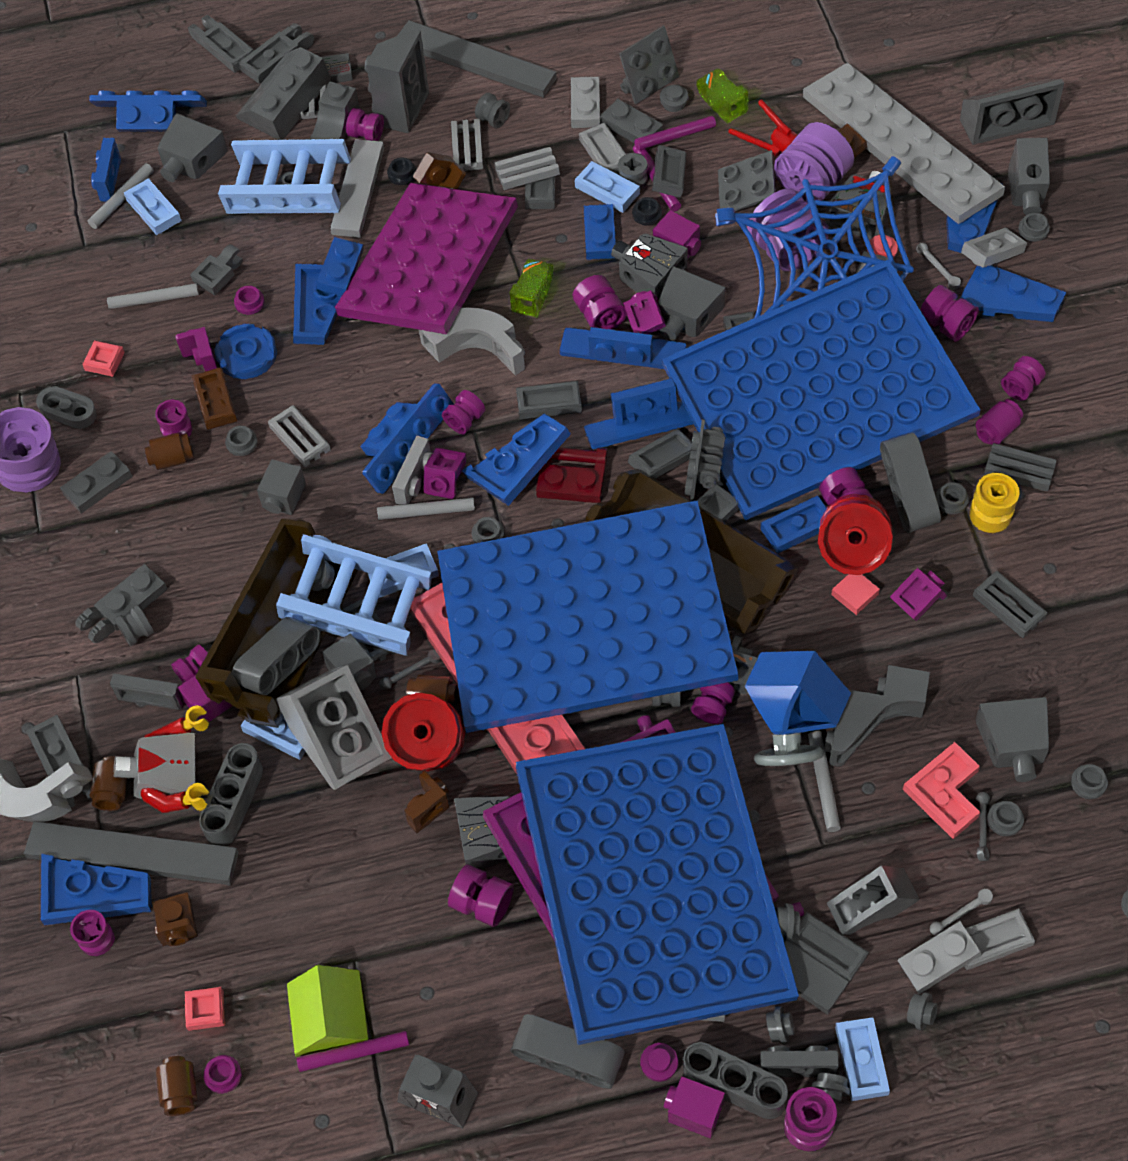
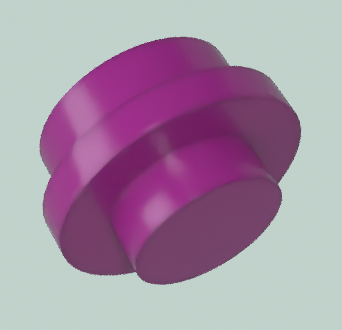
(249, 300)
(659, 1062)
(222, 1074)

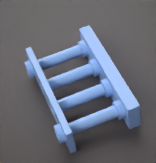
(285, 197)
(361, 625)

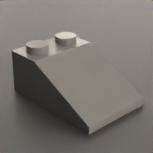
(334, 726)

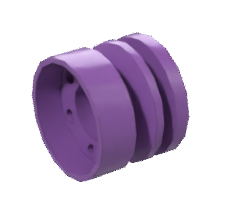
(815, 155)
(773, 201)
(27, 450)

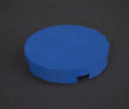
(245, 351)

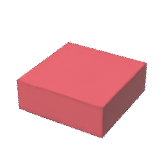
(103, 358)
(855, 592)
(204, 1008)

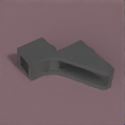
(897, 695)

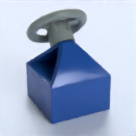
(795, 696)

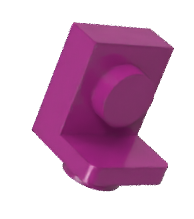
(644, 313)
(197, 343)
(442, 472)
(918, 593)

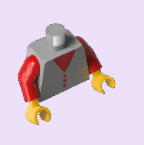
(166, 765)

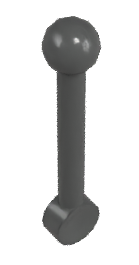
(386, 682)
(982, 851)

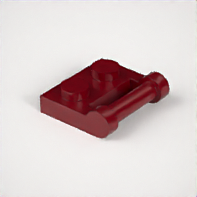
(573, 482)

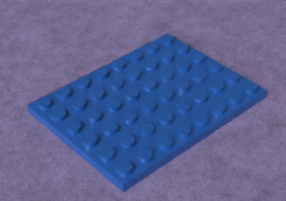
(819, 386)
(585, 616)
(654, 884)

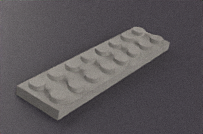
(890, 130)

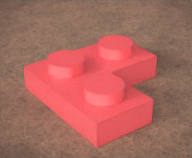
(936, 790)

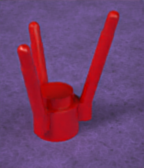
(781, 136)

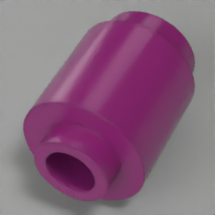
(999, 422)

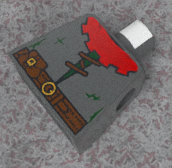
(868, 212)

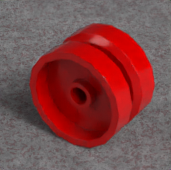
(855, 554)
(403, 735)

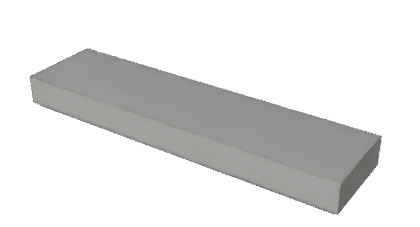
(357, 188)

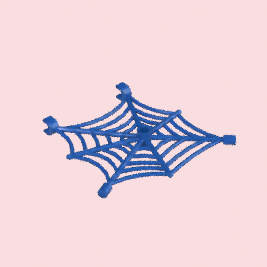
(727, 216)

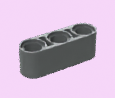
(910, 482)
(276, 655)
(231, 779)
(557, 1050)
(745, 1096)

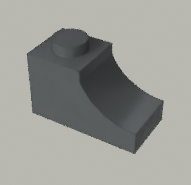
(334, 111)
(872, 899)

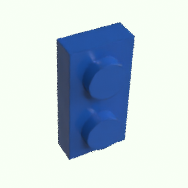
(107, 169)
(599, 231)
(339, 266)
(794, 524)

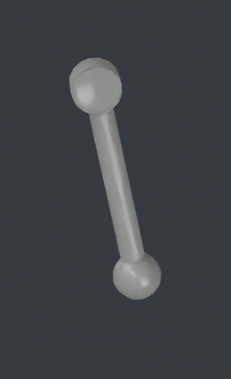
(953, 281)
(984, 897)

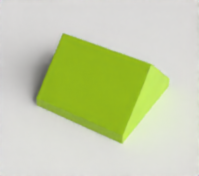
(326, 1009)

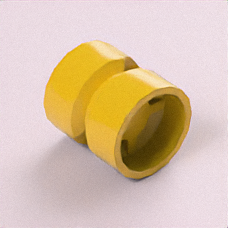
(994, 502)

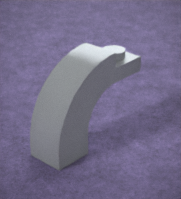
(477, 330)
(45, 800)

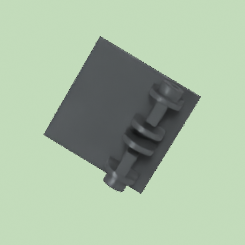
(648, 65)
(746, 182)
(705, 459)

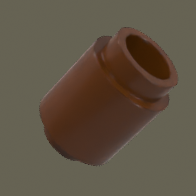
(169, 450)
(436, 685)
(106, 790)
(176, 1086)

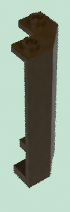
(745, 570)
(254, 616)

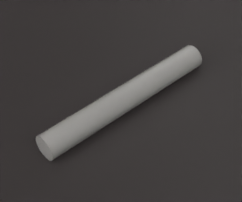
(119, 197)
(152, 296)
(425, 508)
(825, 785)

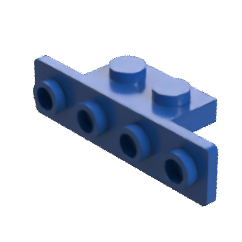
(146, 112)
(617, 347)
(639, 414)
(397, 432)

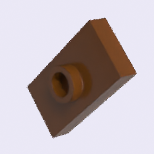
(214, 398)

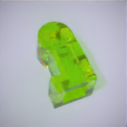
(723, 93)
(532, 287)

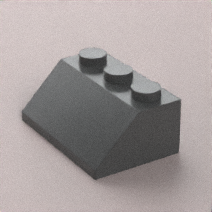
(398, 80)
(285, 93)
(1011, 110)

